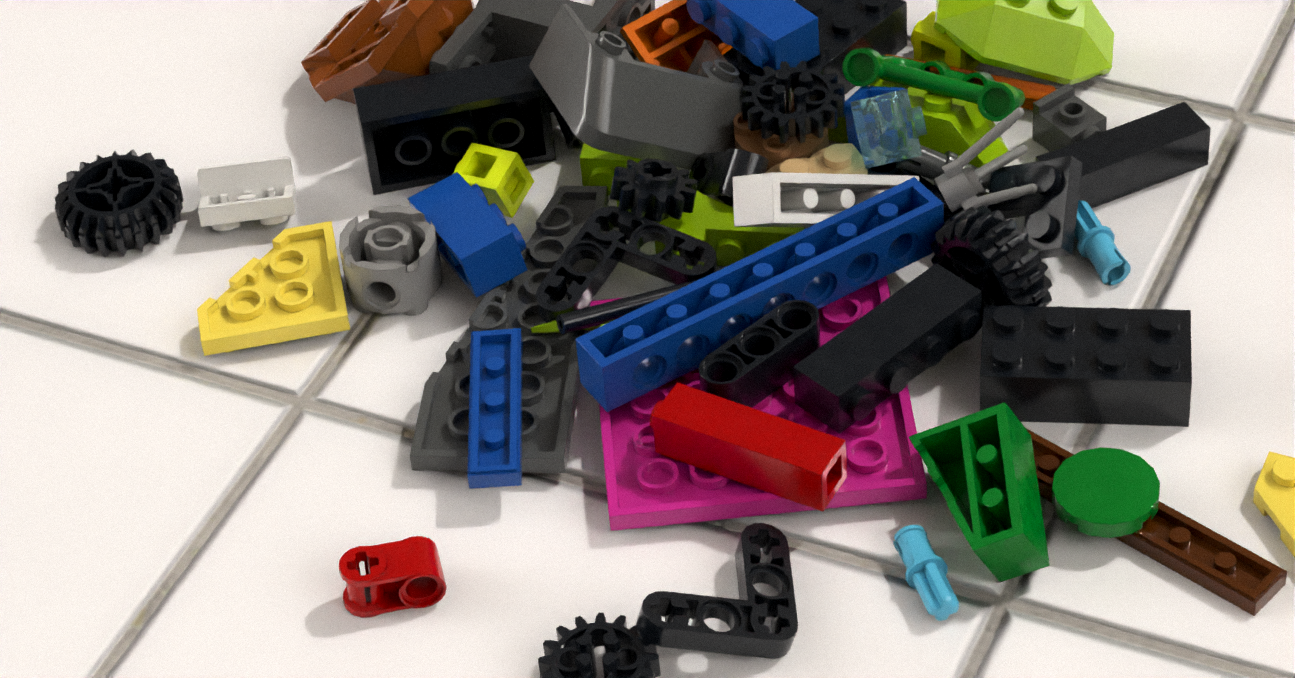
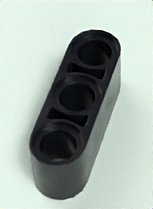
(762, 354)

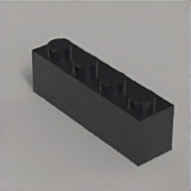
(887, 348)

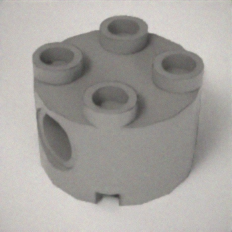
(391, 261)

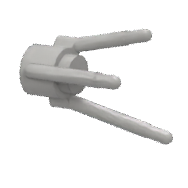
(961, 185)

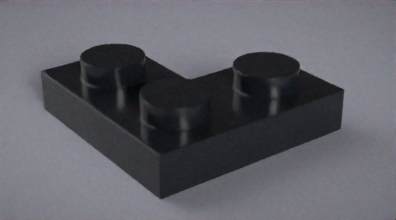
(1051, 209)

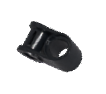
(716, 170)

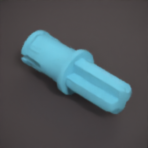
(1098, 245)
(926, 571)

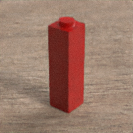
(749, 446)

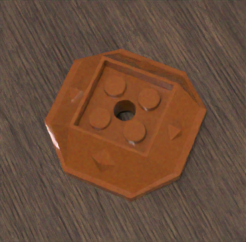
(382, 44)

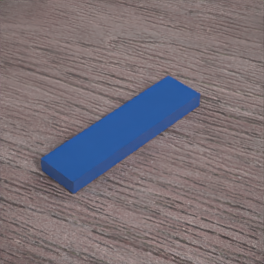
(495, 409)

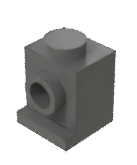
(1064, 119)

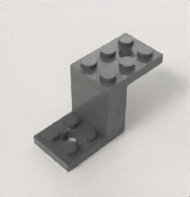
(516, 28)

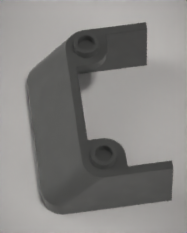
(635, 104)

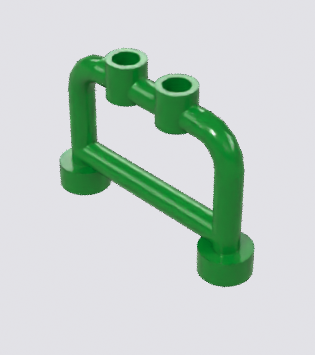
(993, 99)

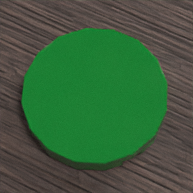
(1106, 492)

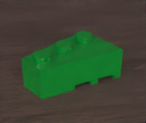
(990, 487)

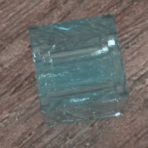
(888, 128)

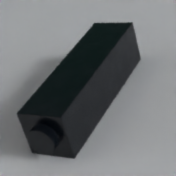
(1138, 153)

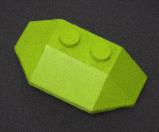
(1032, 37)
(948, 122)

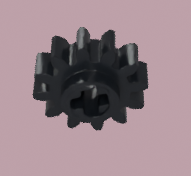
(653, 189)

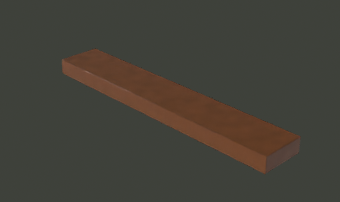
(1185, 545)

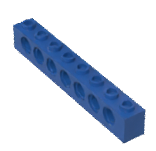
(812, 266)

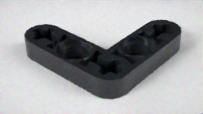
(611, 249)
(744, 615)

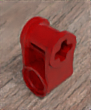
(398, 576)

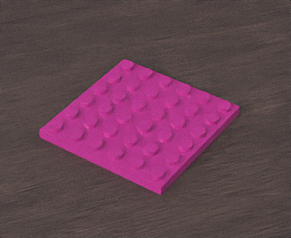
(662, 491)

